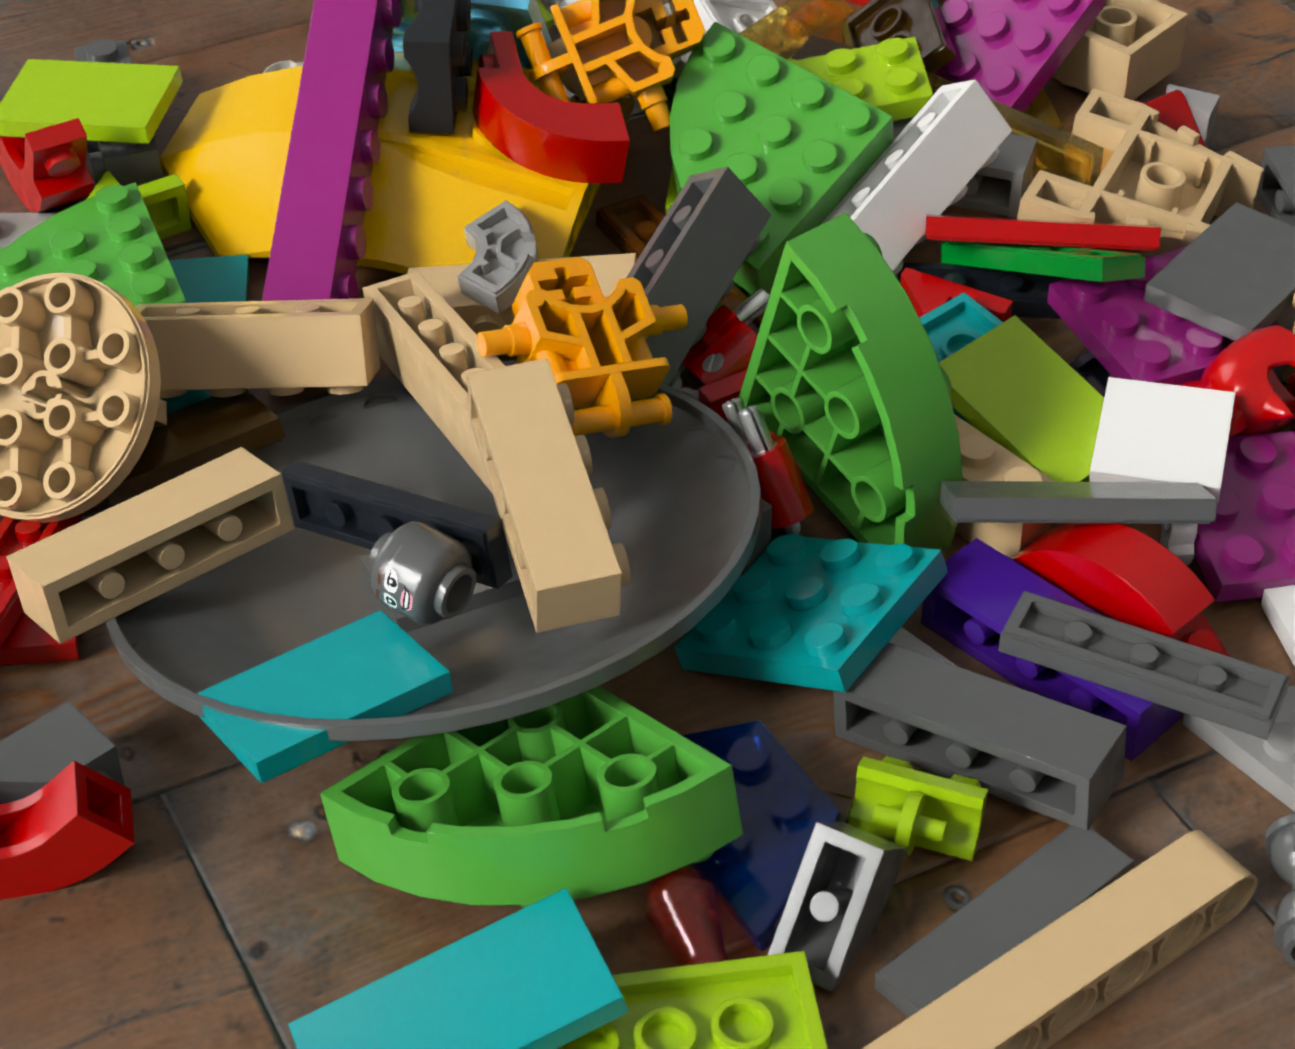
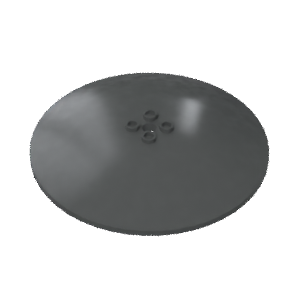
(677, 501)

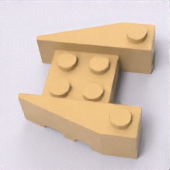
(1144, 176)

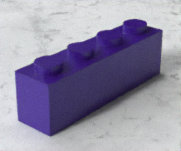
(971, 612)

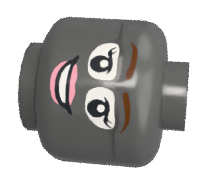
(422, 573)

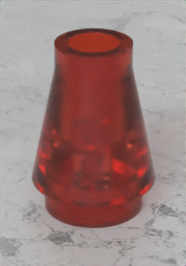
(687, 917)

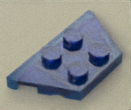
(777, 821)

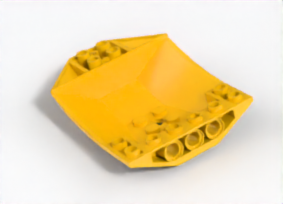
(424, 185)

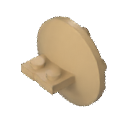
(72, 395)

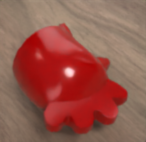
(1247, 370)

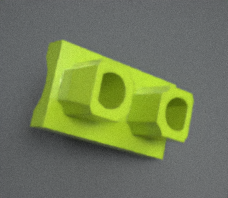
(918, 807)

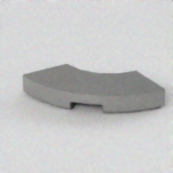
(502, 259)

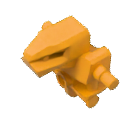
(616, 50)
(591, 344)

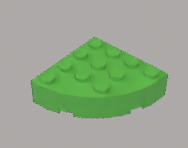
(779, 132)
(101, 239)
(856, 389)
(535, 806)

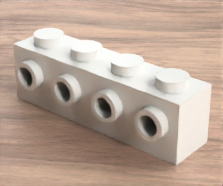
(925, 168)

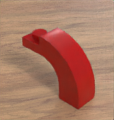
(544, 132)
(48, 166)
(1125, 578)
(63, 832)

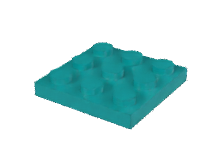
(812, 611)

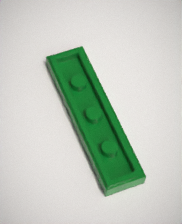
(1046, 260)

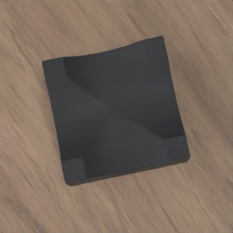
(439, 58)

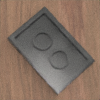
(1231, 275)

